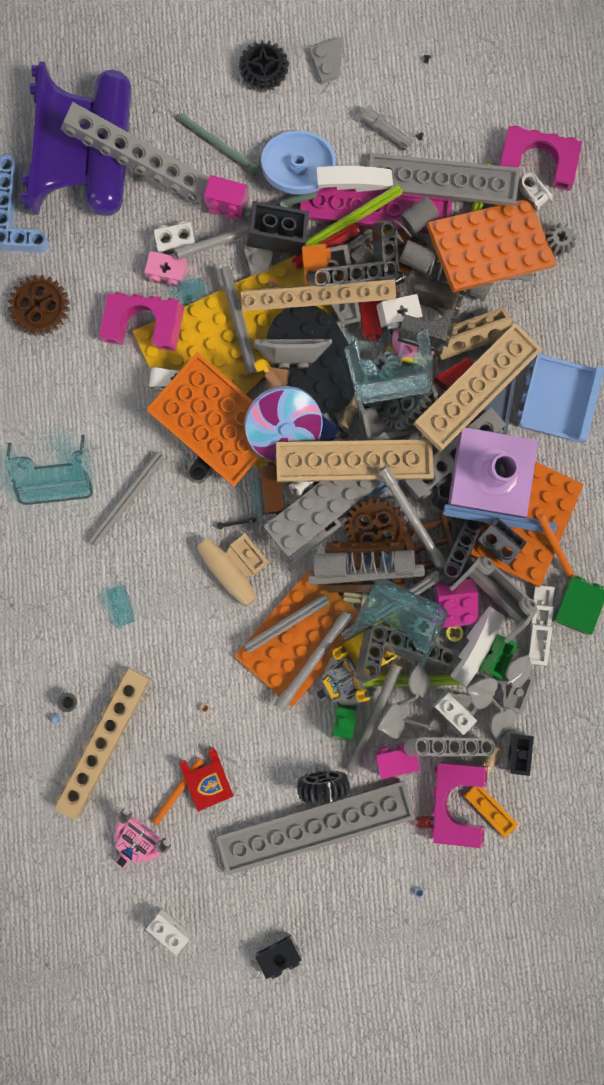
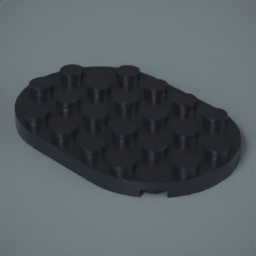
(329, 376)

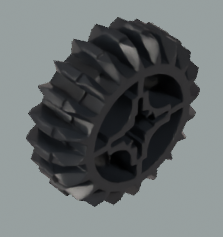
(249, 65)
(323, 787)

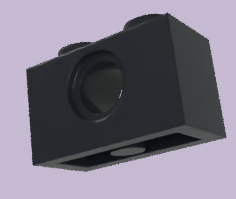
(520, 754)
(285, 947)

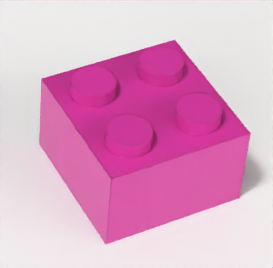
(226, 197)
(459, 603)
(395, 761)

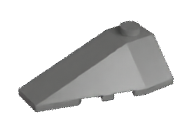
(346, 312)

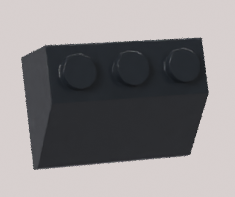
(277, 228)

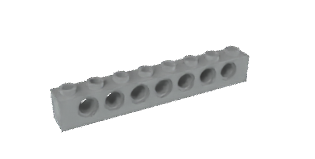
(132, 144)

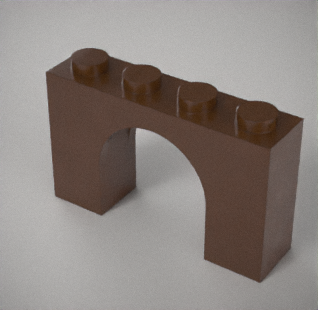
(271, 490)

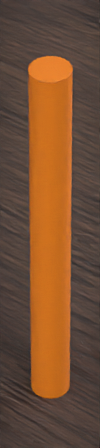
(555, 545)
(175, 794)

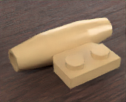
(233, 567)

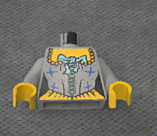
(341, 681)

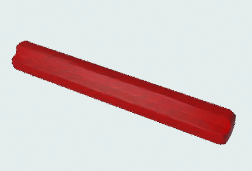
(332, 241)

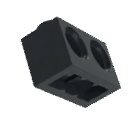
(504, 538)

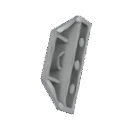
(292, 351)

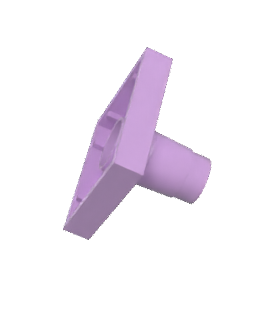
(475, 478)

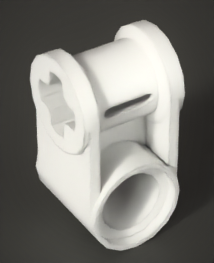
(537, 194)
(161, 377)
(297, 489)

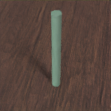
(290, 201)

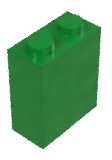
(580, 605)

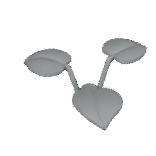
(484, 689)
(394, 715)

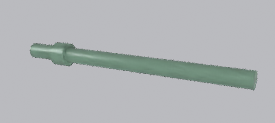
(253, 167)

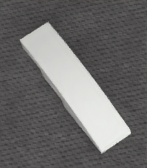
(354, 177)
(540, 625)
(480, 642)

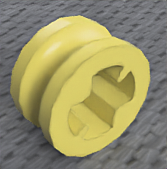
(454, 639)

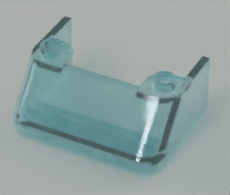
(394, 383)
(51, 482)
(405, 612)

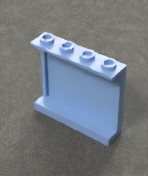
(559, 398)

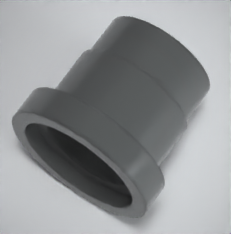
(61, 705)

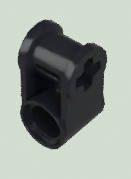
(199, 464)

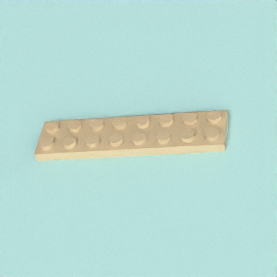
(477, 387)
(353, 460)

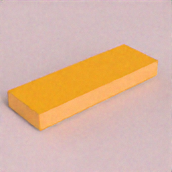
(491, 810)

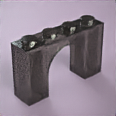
(444, 301)

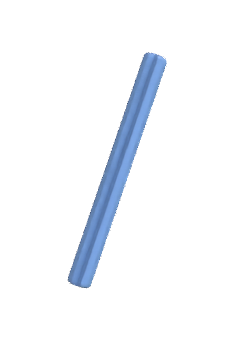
(488, 517)

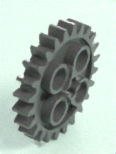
(403, 411)

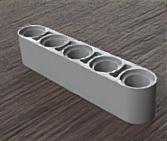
(449, 747)

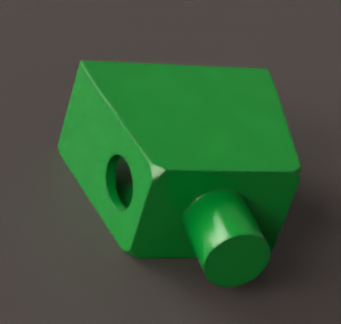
(344, 722)

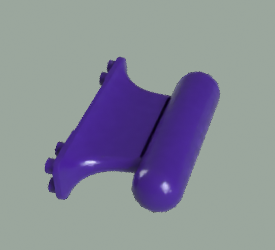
(65, 160)

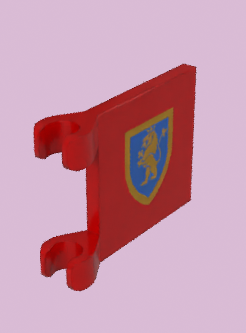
(207, 784)

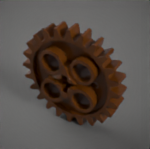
(28, 292)
(372, 510)

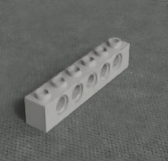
(489, 420)

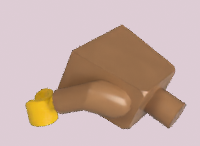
(275, 376)

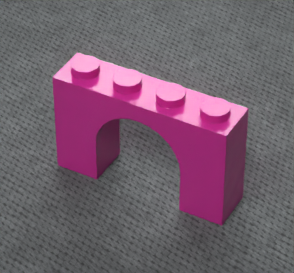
(563, 150)
(121, 308)
(446, 828)

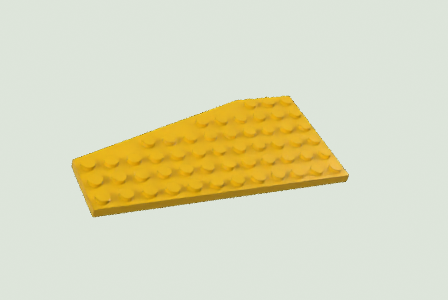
(211, 332)

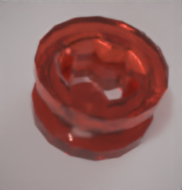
(424, 822)

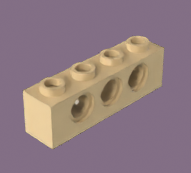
(477, 332)

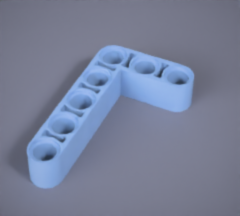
(8, 211)

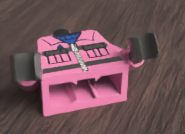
(136, 841)

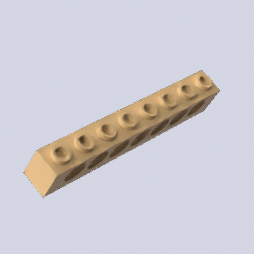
(314, 295)
(74, 808)

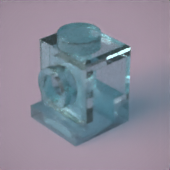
(193, 290)

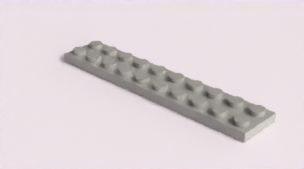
(315, 827)

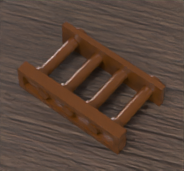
(445, 522)
(337, 546)

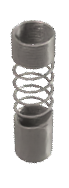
(415, 218)
(421, 258)
(336, 564)

